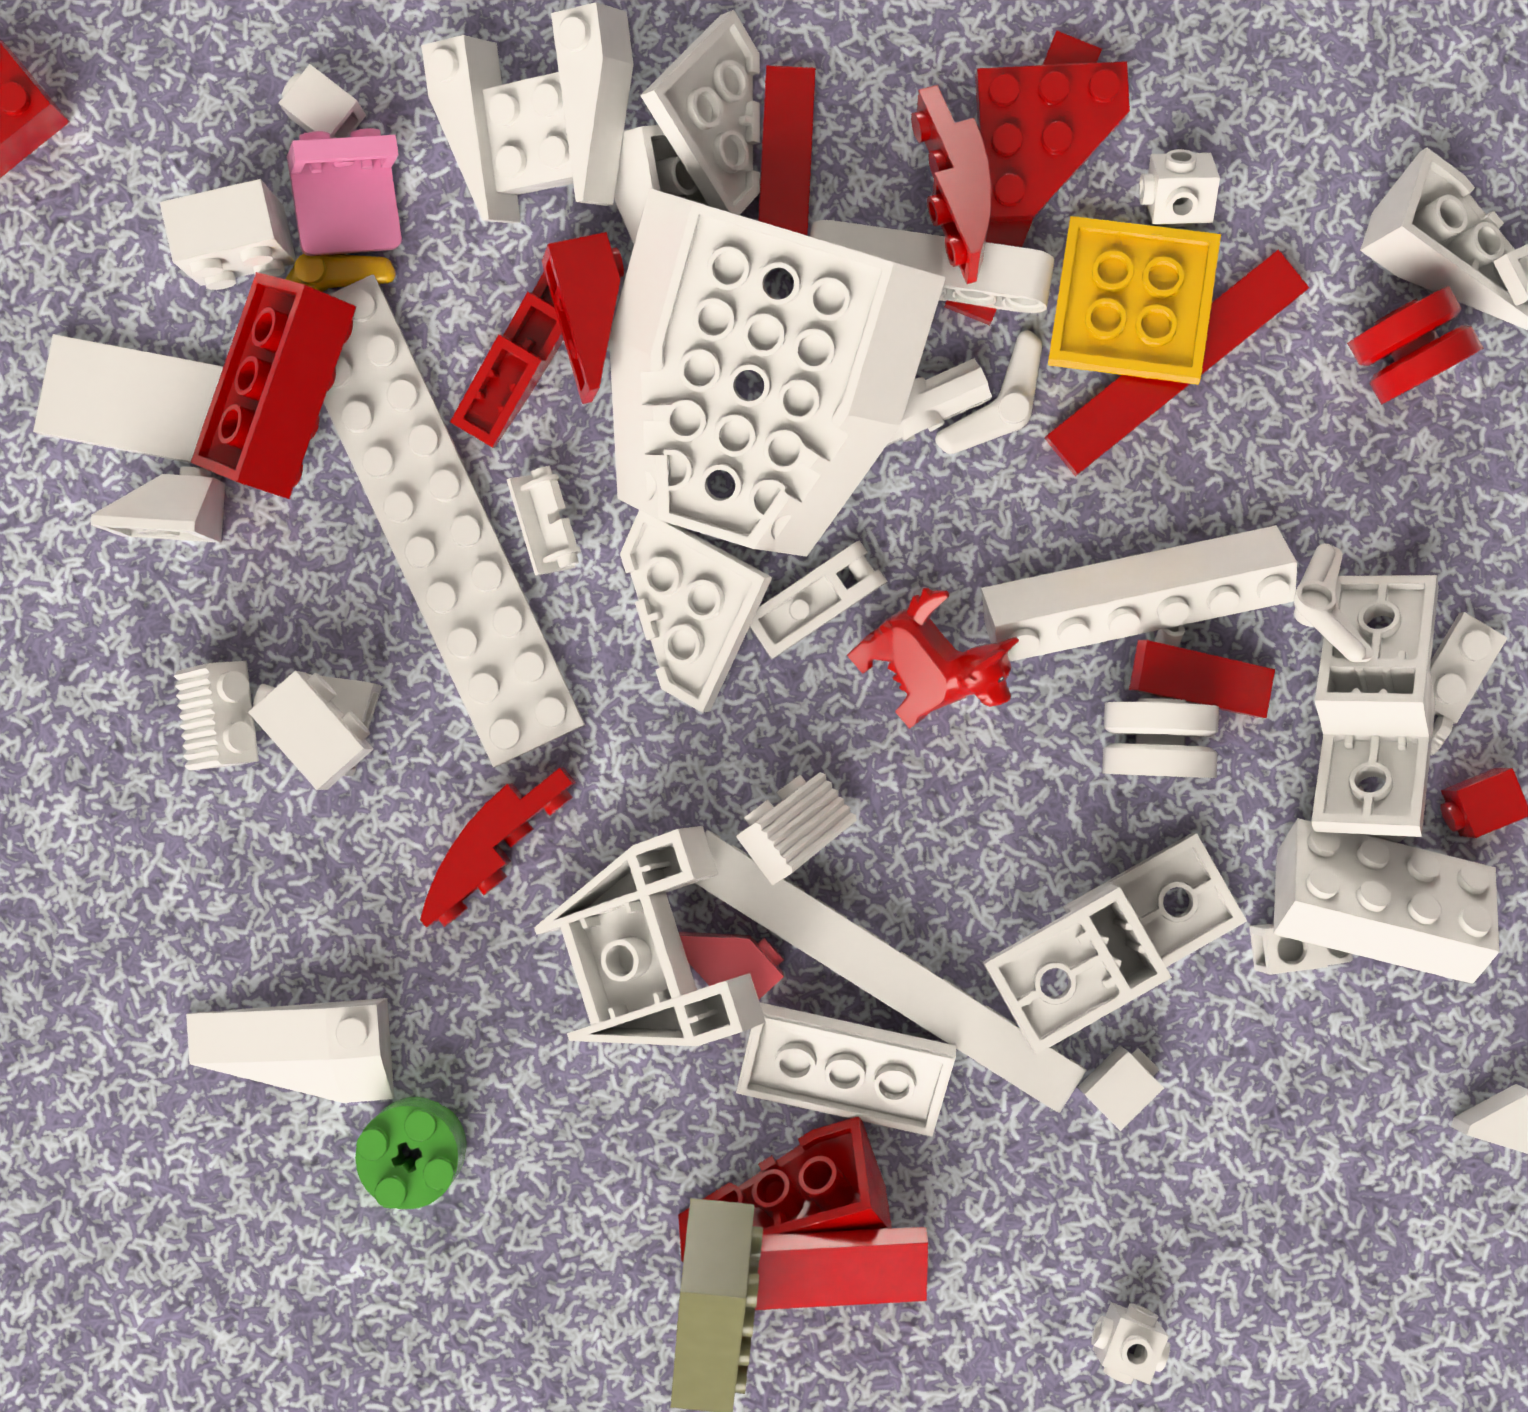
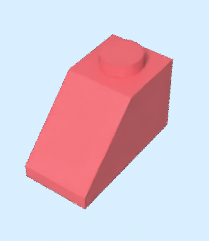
(732, 955)

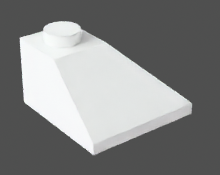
(169, 508)

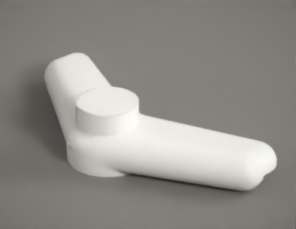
(1009, 410)
(1317, 608)

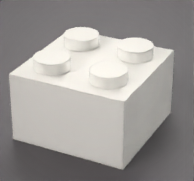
(228, 234)

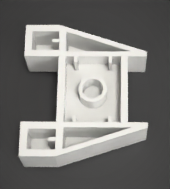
(538, 128)
(633, 956)

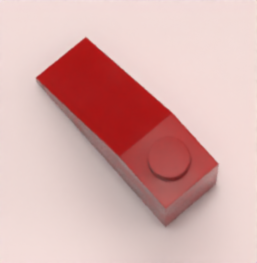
(584, 291)

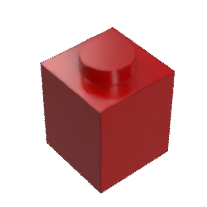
(1484, 803)

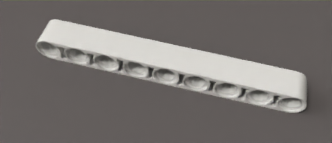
(890, 976)

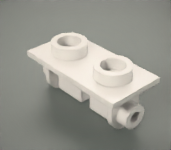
(546, 535)

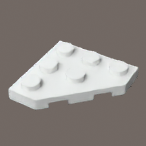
(711, 114)
(695, 602)

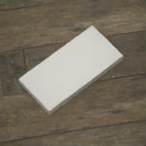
(124, 398)
(846, 1069)

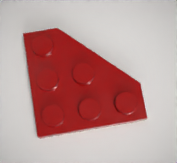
(1044, 127)

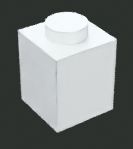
(320, 104)
(1122, 1085)

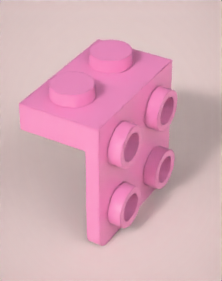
(344, 192)

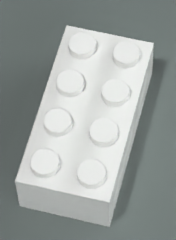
(1386, 902)

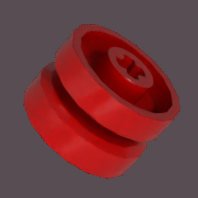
(1414, 344)

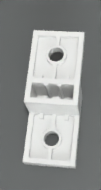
(1378, 710)
(1114, 943)

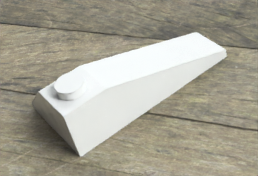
(310, 1048)

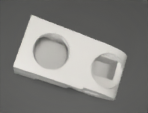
(1281, 954)

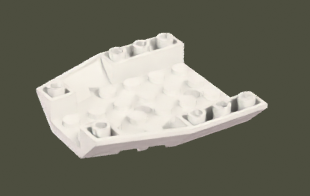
(830, 360)

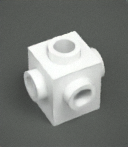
(1180, 188)
(1119, 1331)

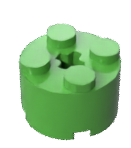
(399, 1179)

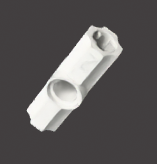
(942, 398)

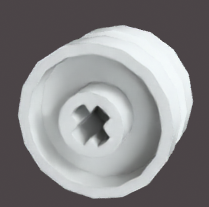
(1160, 738)

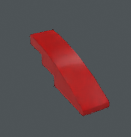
(511, 368)

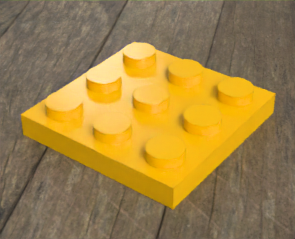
(1134, 300)

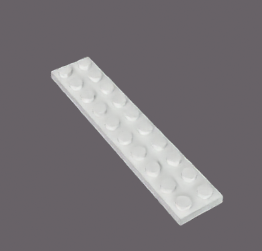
(444, 537)

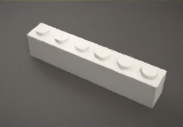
(1141, 593)

